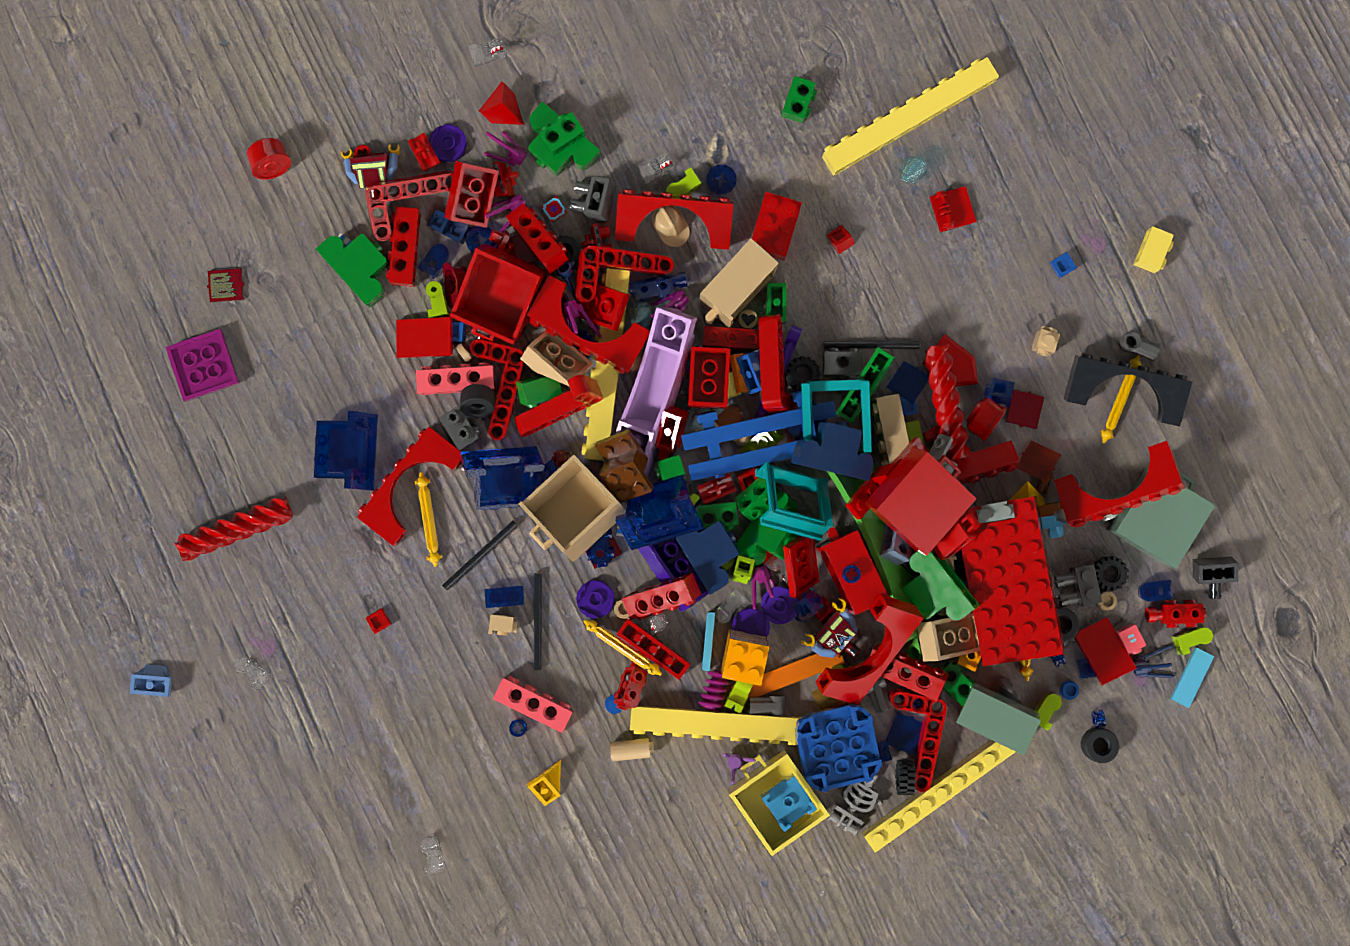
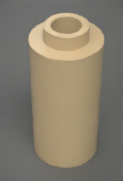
(631, 749)

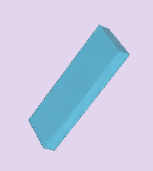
(708, 641)
(1192, 677)

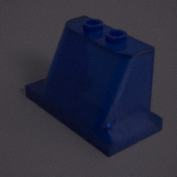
(347, 450)
(502, 475)
(659, 514)

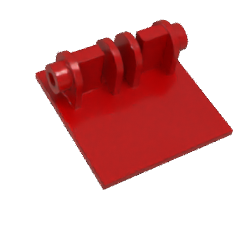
(952, 209)

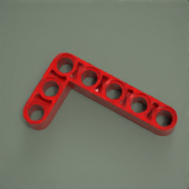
(402, 193)
(616, 263)
(772, 366)
(505, 385)
(583, 394)
(925, 734)

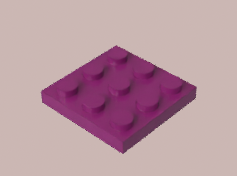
(202, 365)

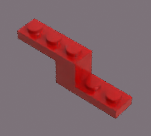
(856, 503)

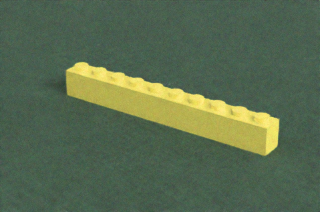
(910, 116)
(602, 413)
(713, 724)
(941, 791)

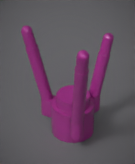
(516, 154)
(513, 203)
(677, 300)
(571, 311)
(761, 575)

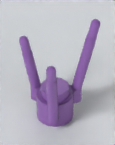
(735, 762)

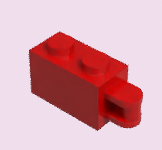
(670, 431)
(957, 537)

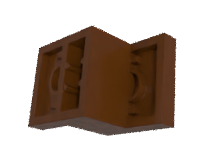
(624, 466)

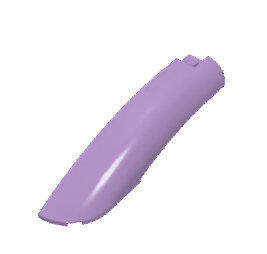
(658, 378)

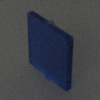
(908, 382)
(904, 733)

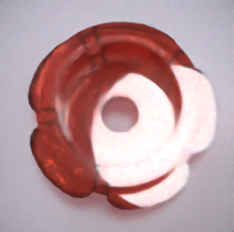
(560, 457)

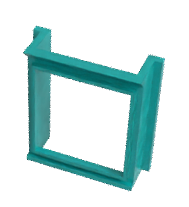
(833, 385)
(792, 521)

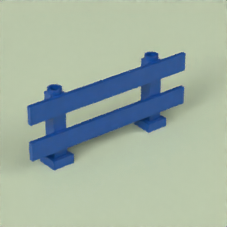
(712, 436)

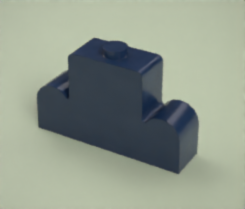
(835, 451)
(708, 552)

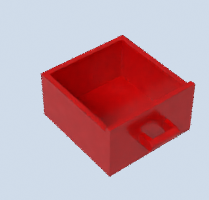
(498, 294)
(921, 499)
(847, 551)

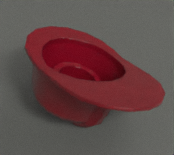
(452, 282)

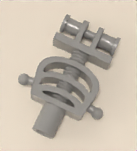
(854, 805)

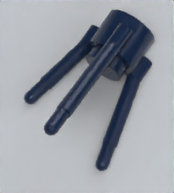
(566, 272)
(1144, 667)

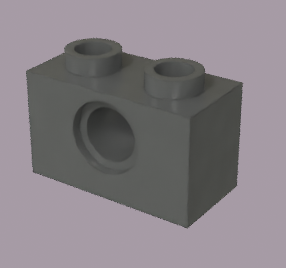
(833, 369)

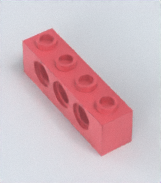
(425, 375)
(522, 705)

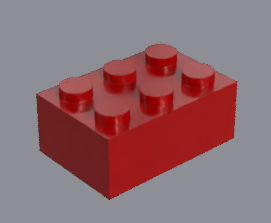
(471, 194)
(776, 224)
(709, 377)

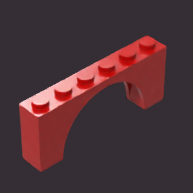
(714, 213)
(619, 352)
(1161, 479)
(379, 511)
(856, 681)

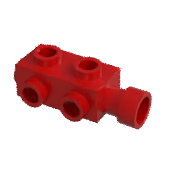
(1183, 613)
(632, 688)

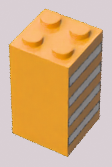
(745, 657)

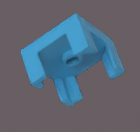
(788, 801)

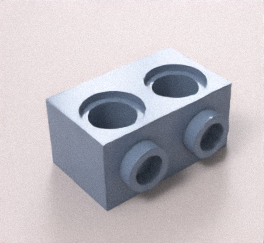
(894, 547)

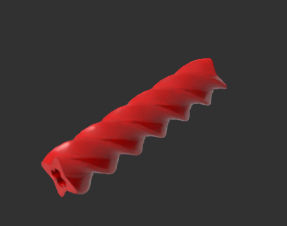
(946, 401)
(238, 528)

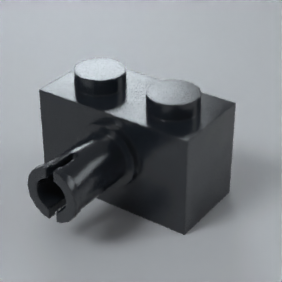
(1214, 572)

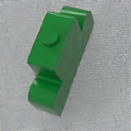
(582, 151)
(357, 265)
(875, 373)
(760, 539)
(938, 588)

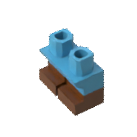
(1051, 519)

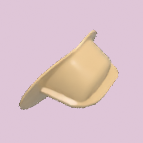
(670, 225)

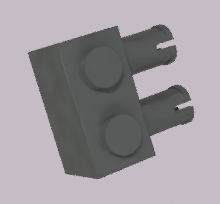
(599, 198)
(460, 428)
(1084, 584)

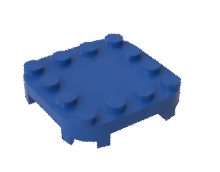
(837, 747)

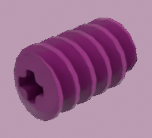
(714, 691)

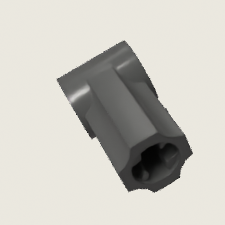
(1140, 346)
(879, 696)
(772, 705)

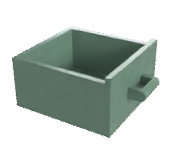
(1165, 526)
(999, 718)

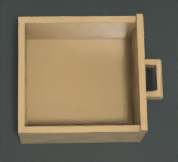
(737, 284)
(571, 509)

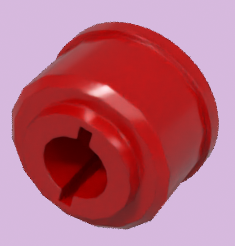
(268, 158)
(984, 418)

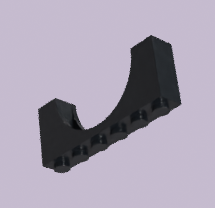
(1169, 390)

